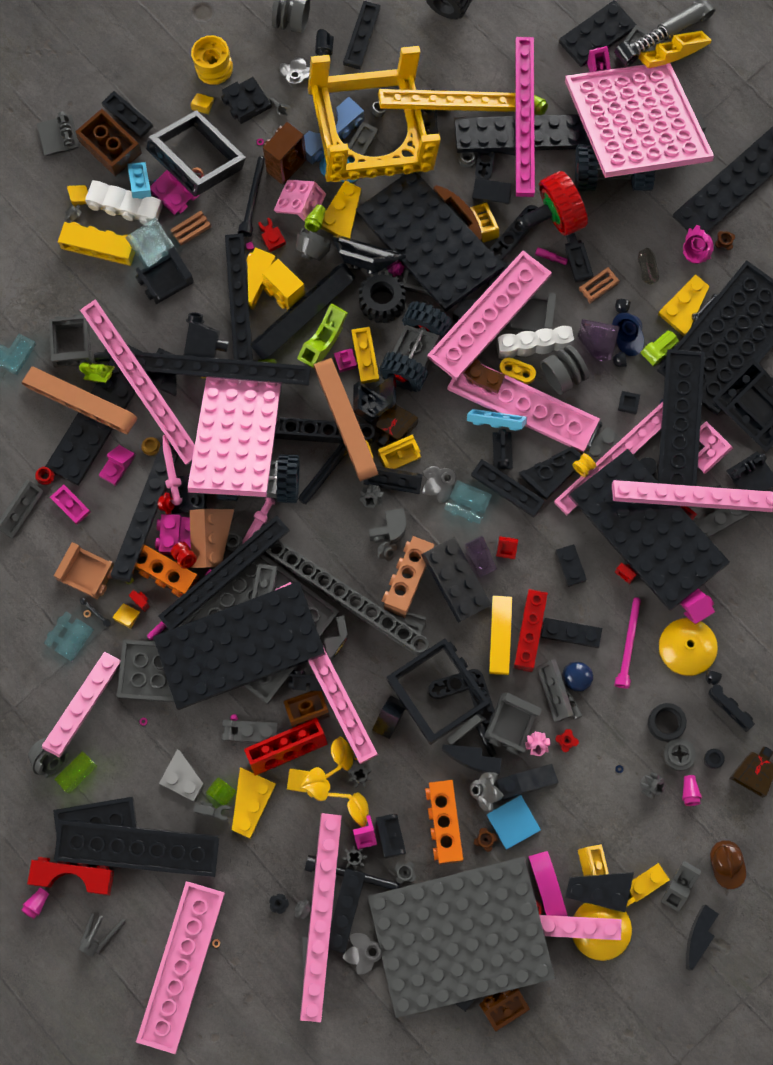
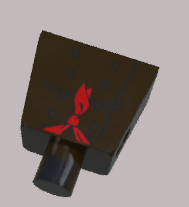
(395, 425)
(755, 772)

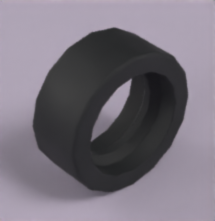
(652, 722)

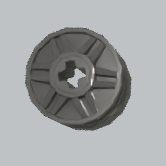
(291, 11)
(565, 369)

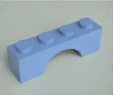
(348, 115)

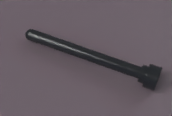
(246, 226)
(311, 863)

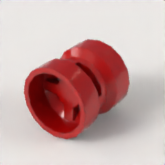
(183, 555)

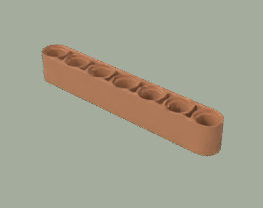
(79, 400)
(345, 419)

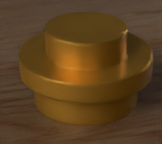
(150, 446)

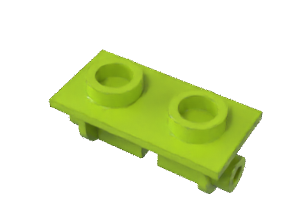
(96, 372)

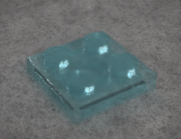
(150, 242)

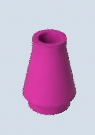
(691, 793)
(35, 903)

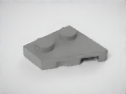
(182, 778)

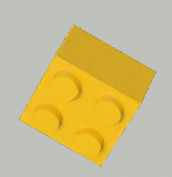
(282, 284)

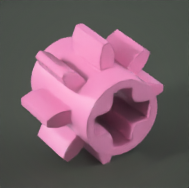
(537, 743)

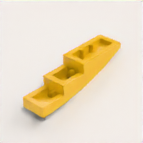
(678, 48)
(500, 635)

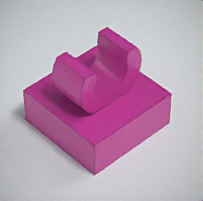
(345, 360)

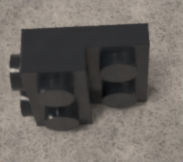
(245, 100)

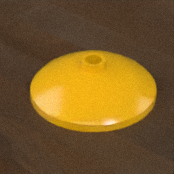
(681, 657)
(601, 948)

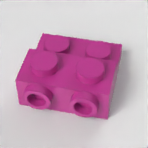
(171, 193)
(172, 531)

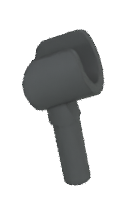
(281, 108)

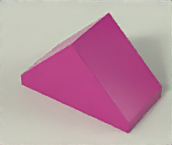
(599, 59)

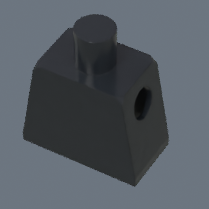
(203, 341)

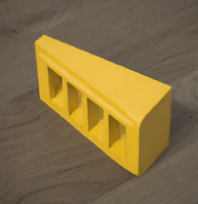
(488, 232)

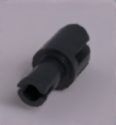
(324, 43)

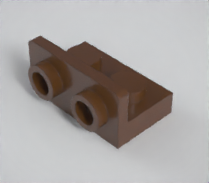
(504, 1007)

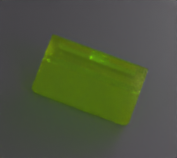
(75, 772)

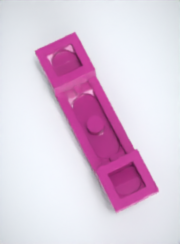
(547, 884)

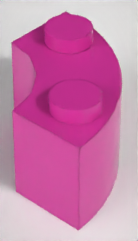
(697, 606)

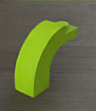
(324, 338)

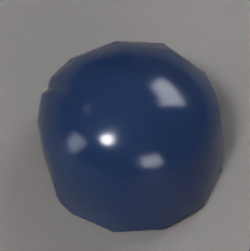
(577, 676)

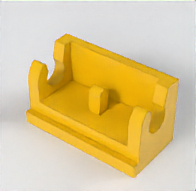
(399, 453)

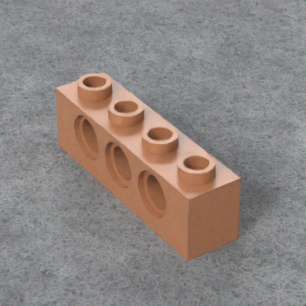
(401, 603)

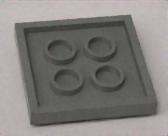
(142, 673)

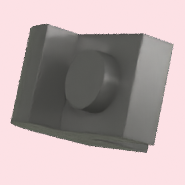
(394, 530)

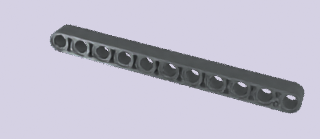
(349, 595)

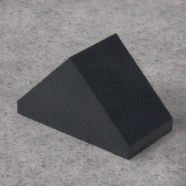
(389, 717)

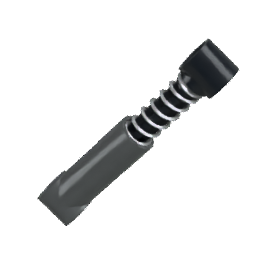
(699, 11)

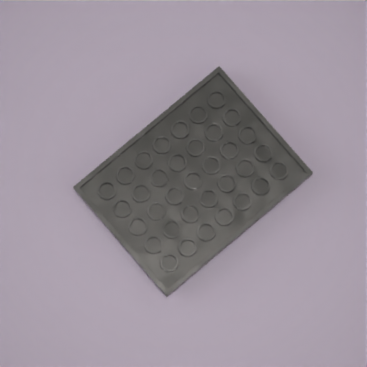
(461, 937)

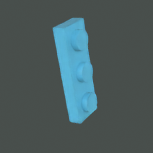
(139, 180)
(496, 419)

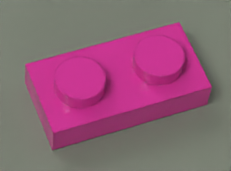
(70, 504)

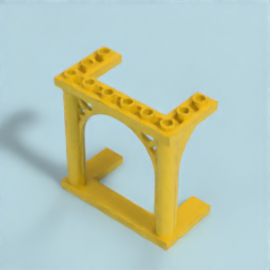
(337, 153)

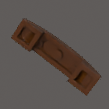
(461, 208)

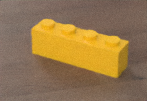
(96, 243)

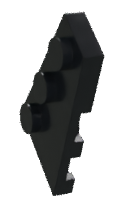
(552, 473)
(601, 890)

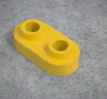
(518, 370)

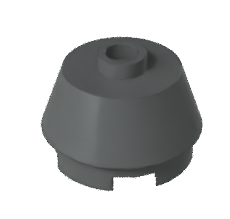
(312, 245)
(44, 762)

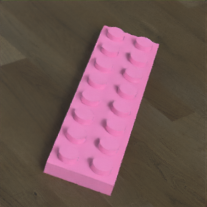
(489, 315)
(542, 411)
(180, 967)

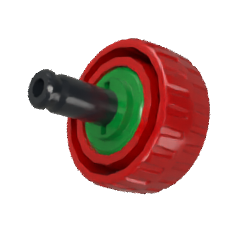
(561, 204)

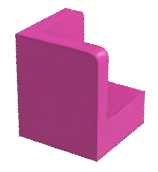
(365, 836)

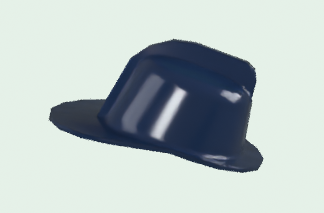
(630, 334)

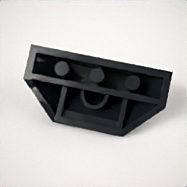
(365, 255)

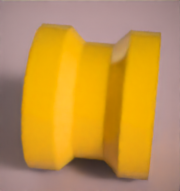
(584, 465)

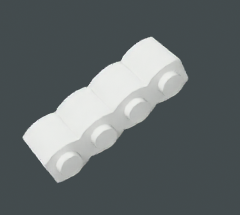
(120, 202)
(529, 342)

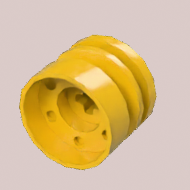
(212, 60)

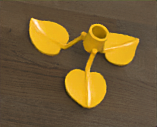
(318, 785)

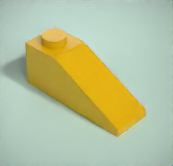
(257, 263)

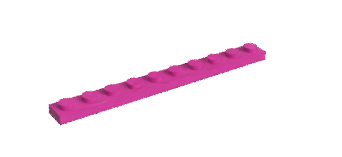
(524, 116)

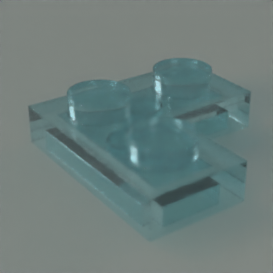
(16, 356)

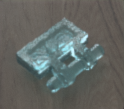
(470, 497)
(72, 640)

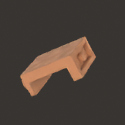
(84, 571)

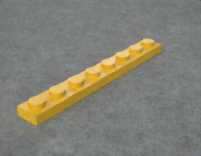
(446, 100)

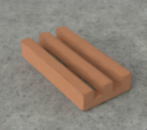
(175, 230)
(587, 294)

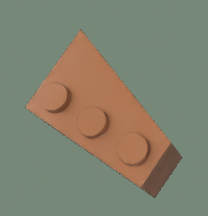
(209, 535)

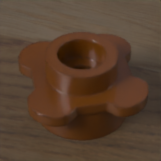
(725, 235)
(485, 834)

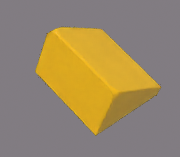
(202, 103)
(77, 194)
(126, 615)
(296, 779)

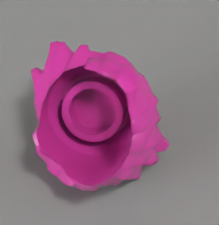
(698, 246)

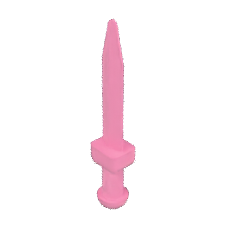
(172, 481)
(260, 518)

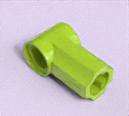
(656, 351)

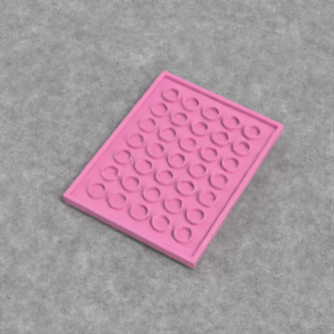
(638, 119)

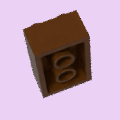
(108, 142)
(284, 153)

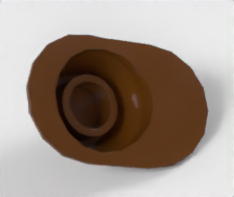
(728, 864)

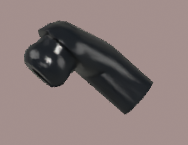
(102, 356)

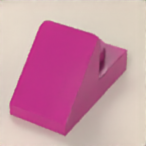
(117, 464)

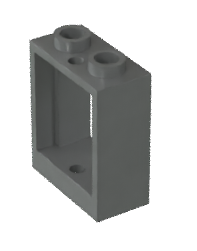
(70, 358)

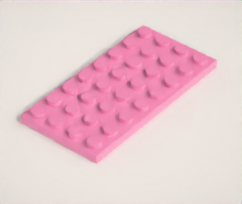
(235, 438)

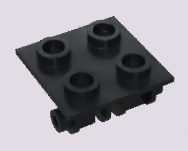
(752, 473)
(190, 501)

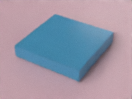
(513, 822)

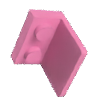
(299, 198)

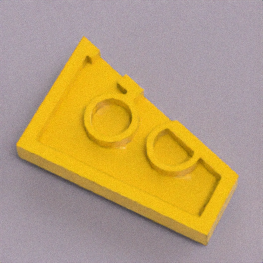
(342, 210)
(686, 302)
(251, 800)

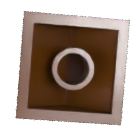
(306, 707)

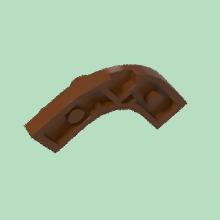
(484, 377)

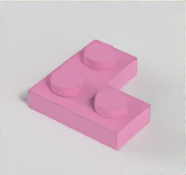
(714, 447)

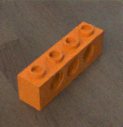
(170, 568)
(445, 790)

